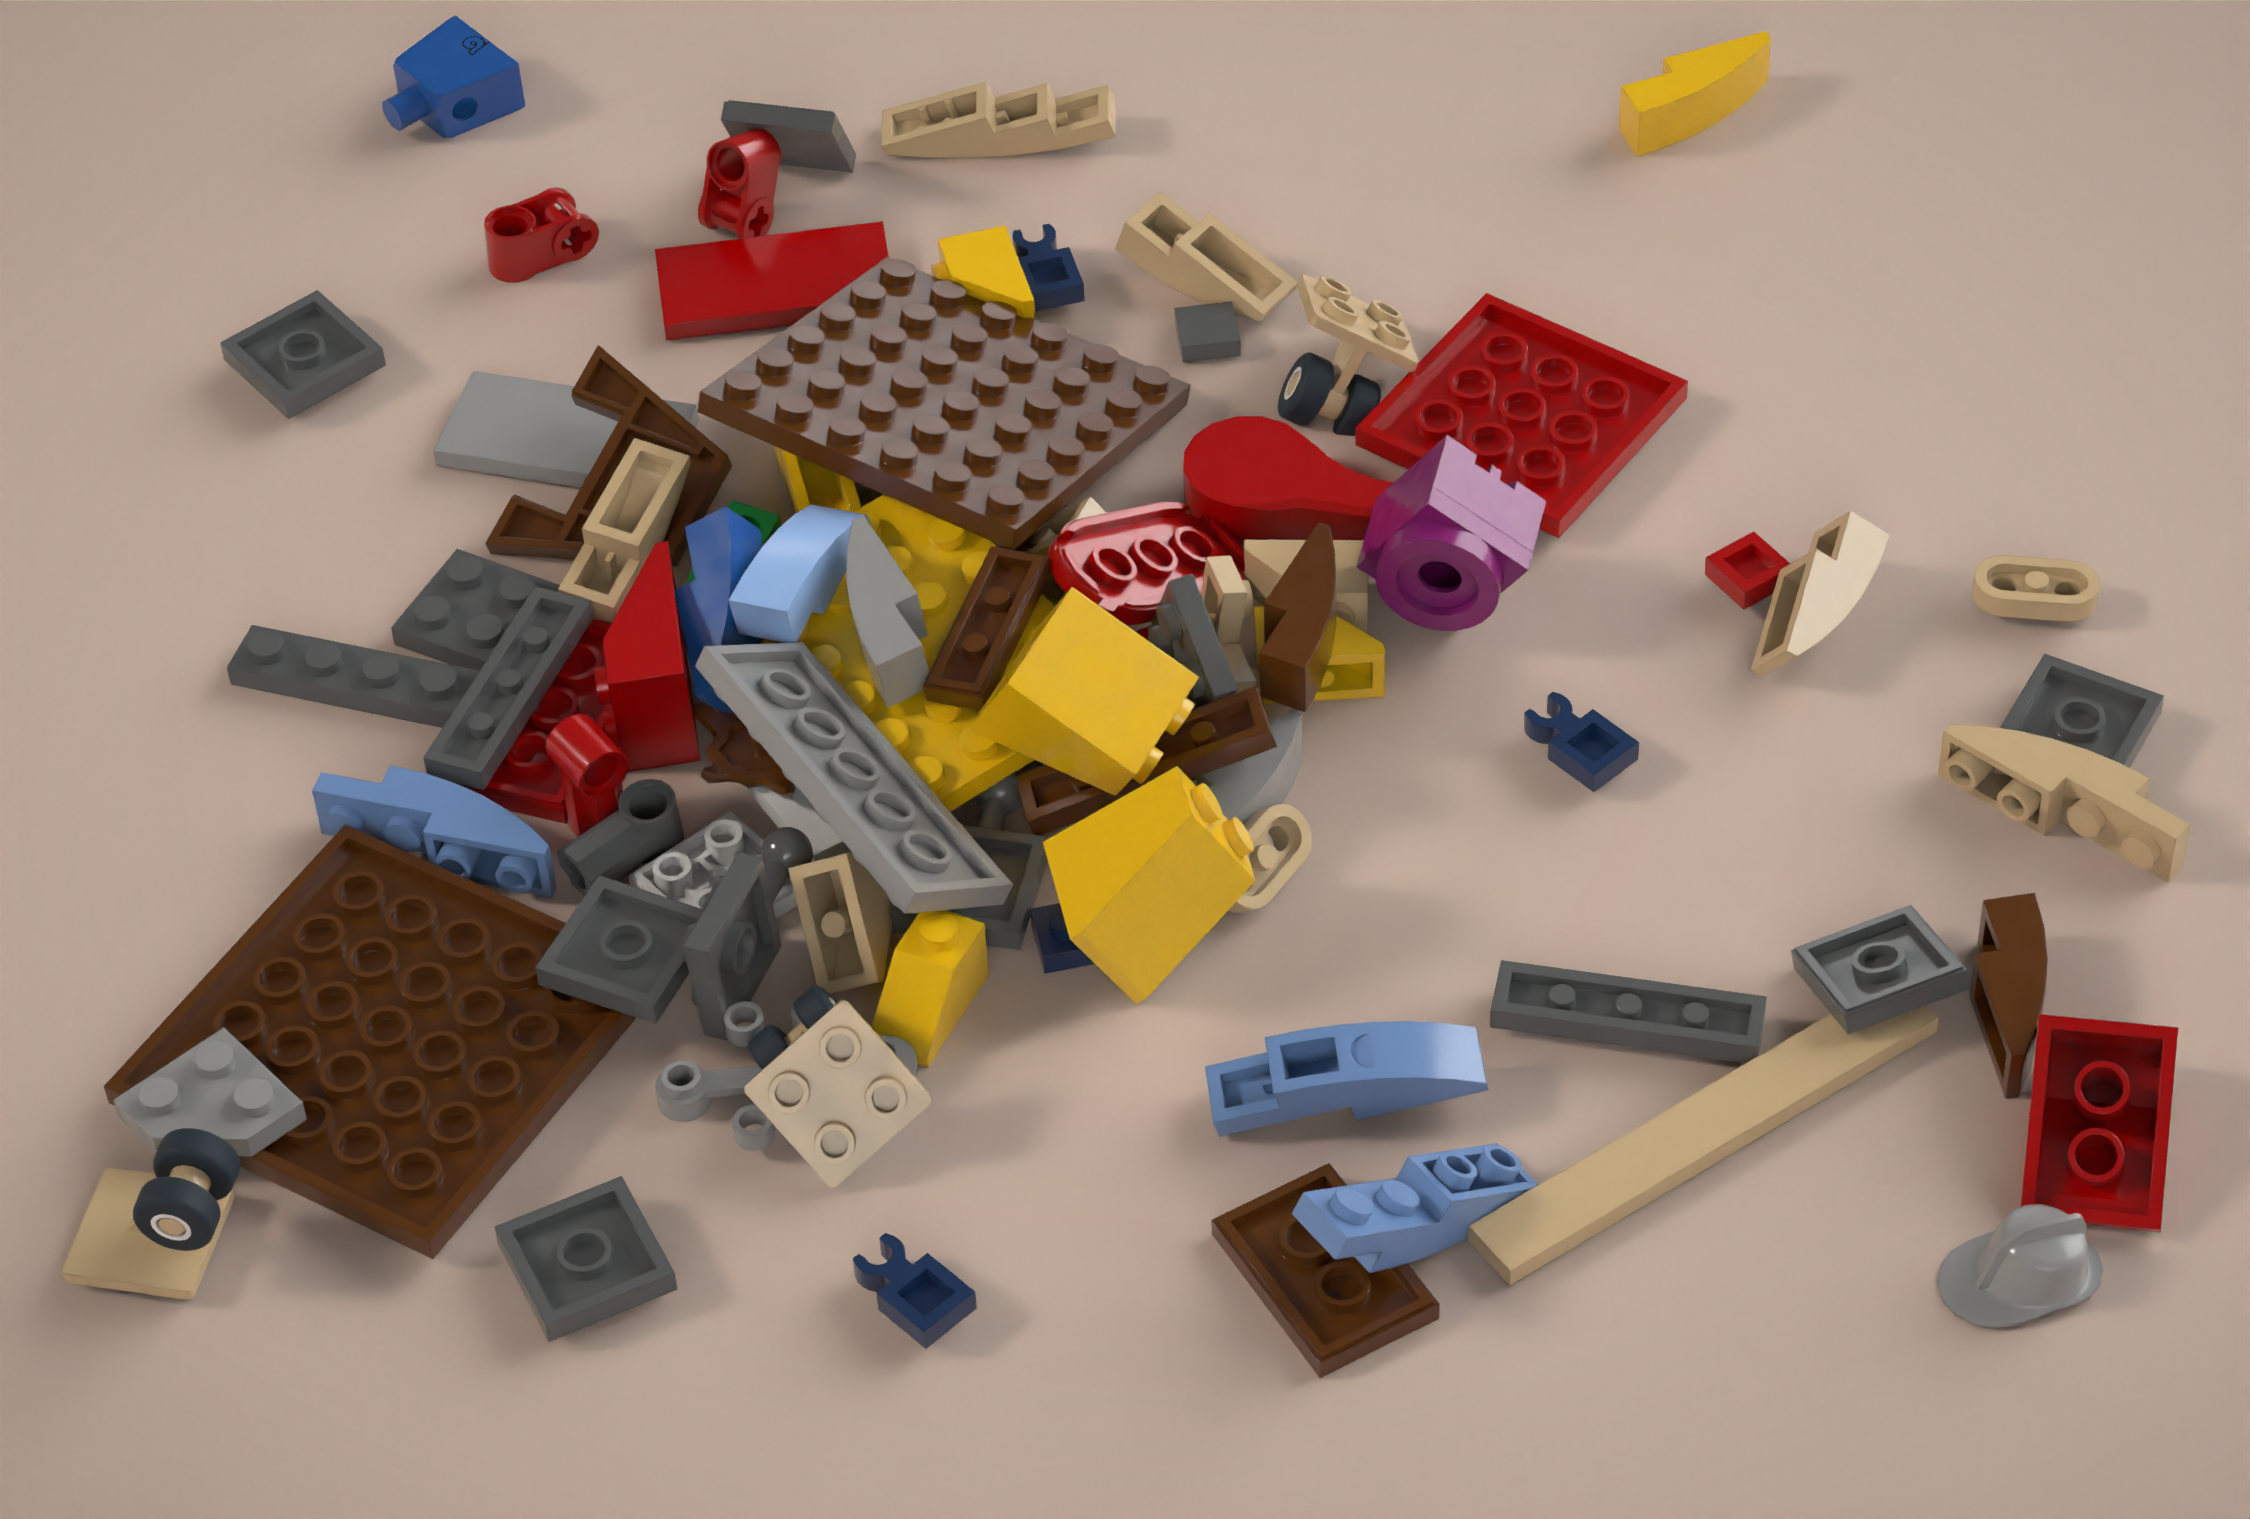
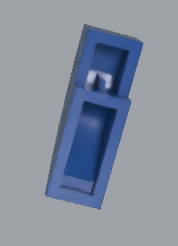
(720, 553)

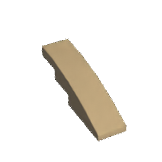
(979, 125)

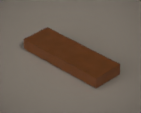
(987, 628)

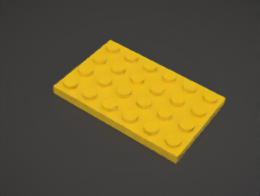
(929, 735)

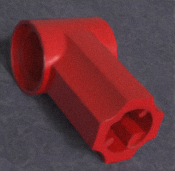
(589, 770)

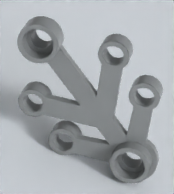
(687, 1090)

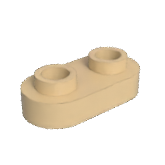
(2036, 588)
(1276, 862)

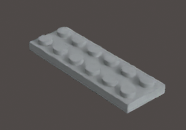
(854, 777)

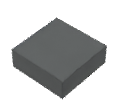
(1207, 331)

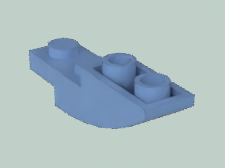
(441, 819)
(1341, 1066)
(1418, 1210)

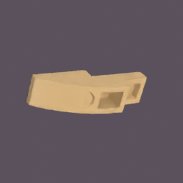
(2054, 781)

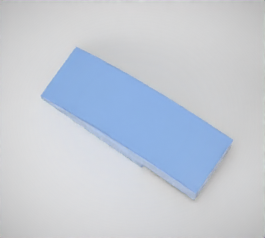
(793, 574)

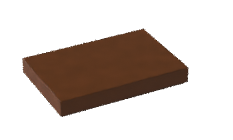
(1323, 1304)

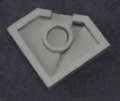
(213, 1090)

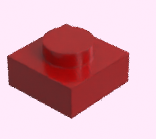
(1745, 569)

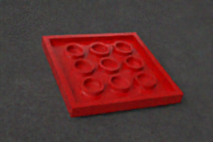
(1529, 402)

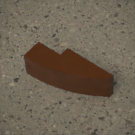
(1300, 625)
(2010, 985)

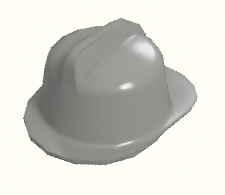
(2022, 1269)

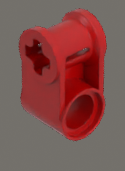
(741, 184)
(531, 235)

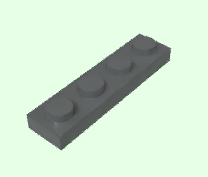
(349, 676)
(508, 688)
(1628, 1012)

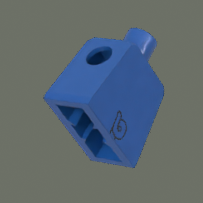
(453, 82)

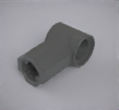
(633, 835)

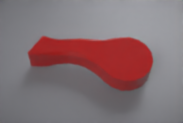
(1274, 483)

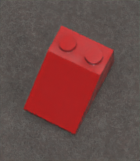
(649, 672)
(2100, 1120)

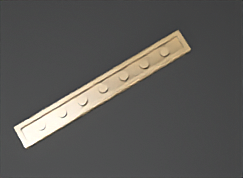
(1687, 1140)

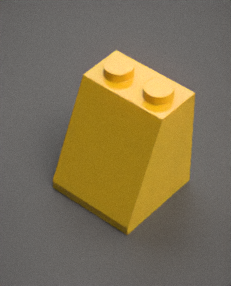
(1088, 697)
(1149, 878)

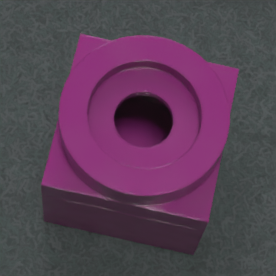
(1449, 539)

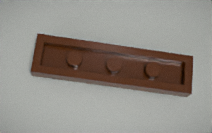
(1205, 742)

